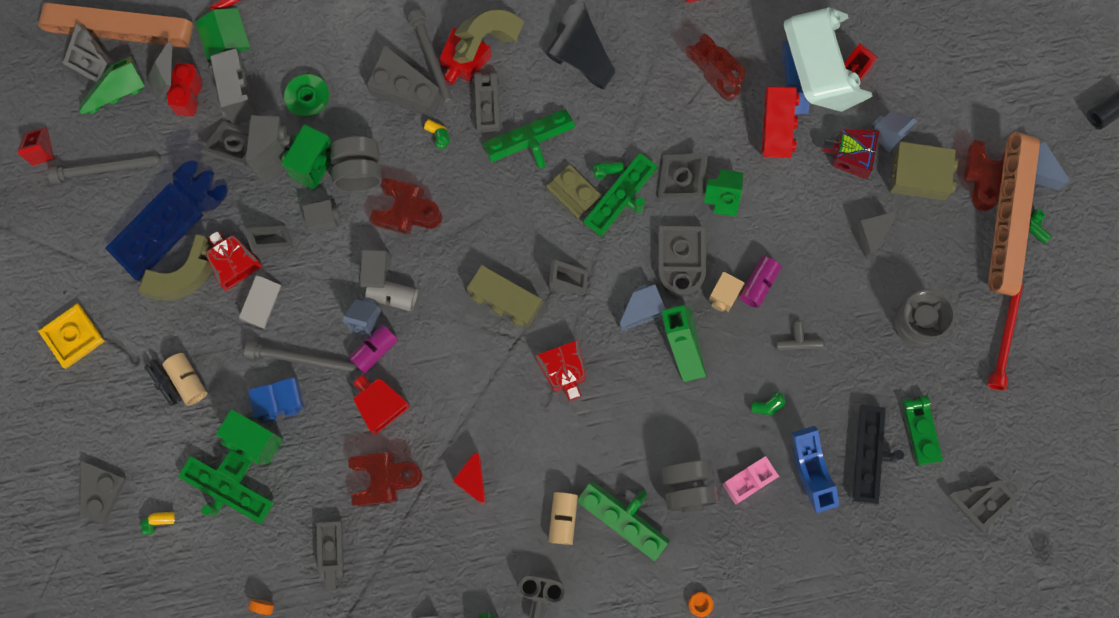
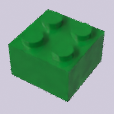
(308, 157)
(243, 434)

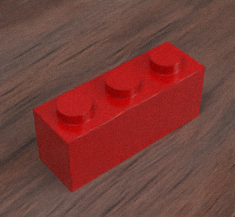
(779, 121)

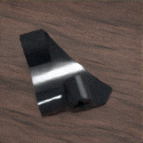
(581, 47)

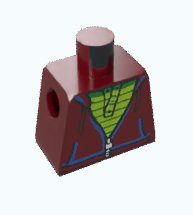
(853, 151)

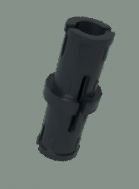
(163, 382)

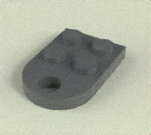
(681, 256)

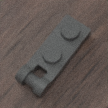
(487, 102)

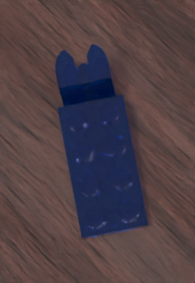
(166, 220)

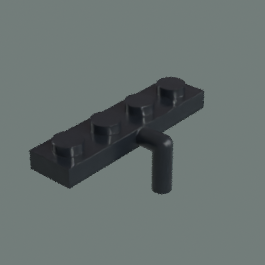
(870, 455)

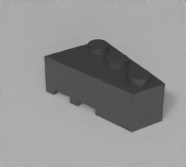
(233, 86)

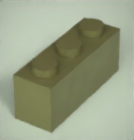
(504, 297)

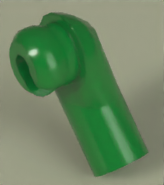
(602, 168)
(1035, 226)
(771, 407)

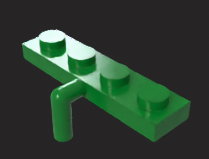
(529, 136)
(621, 196)
(225, 491)
(623, 519)

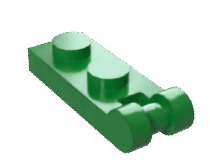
(922, 431)

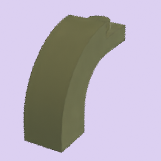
(498, 23)
(183, 281)

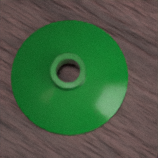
(302, 87)

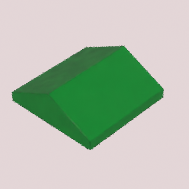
(222, 31)

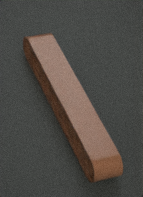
(117, 24)
(1013, 214)

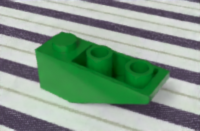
(116, 82)
(684, 342)

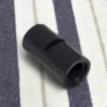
(1104, 112)

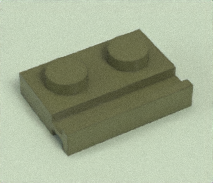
(573, 192)

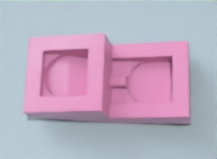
(750, 480)

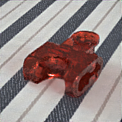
(717, 66)
(985, 175)
(407, 210)
(385, 478)

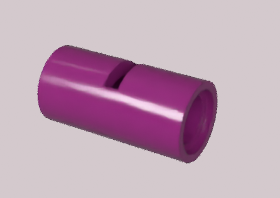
(760, 282)
(373, 348)

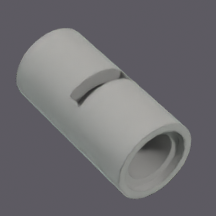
(394, 295)

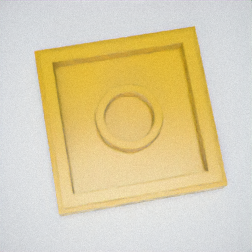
(71, 336)

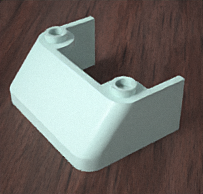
(820, 61)

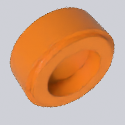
(700, 604)
(261, 606)

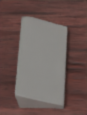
(260, 302)

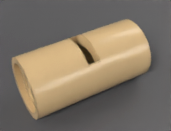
(184, 379)
(563, 518)

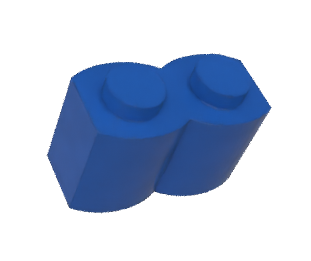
(276, 399)

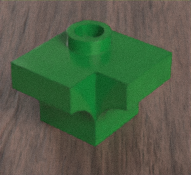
(725, 192)

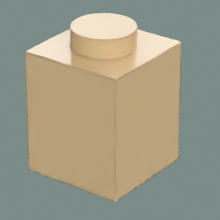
(725, 292)

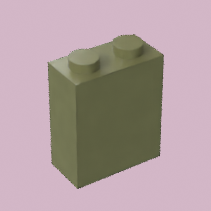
(923, 171)

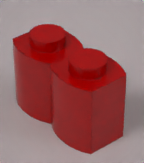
(184, 90)

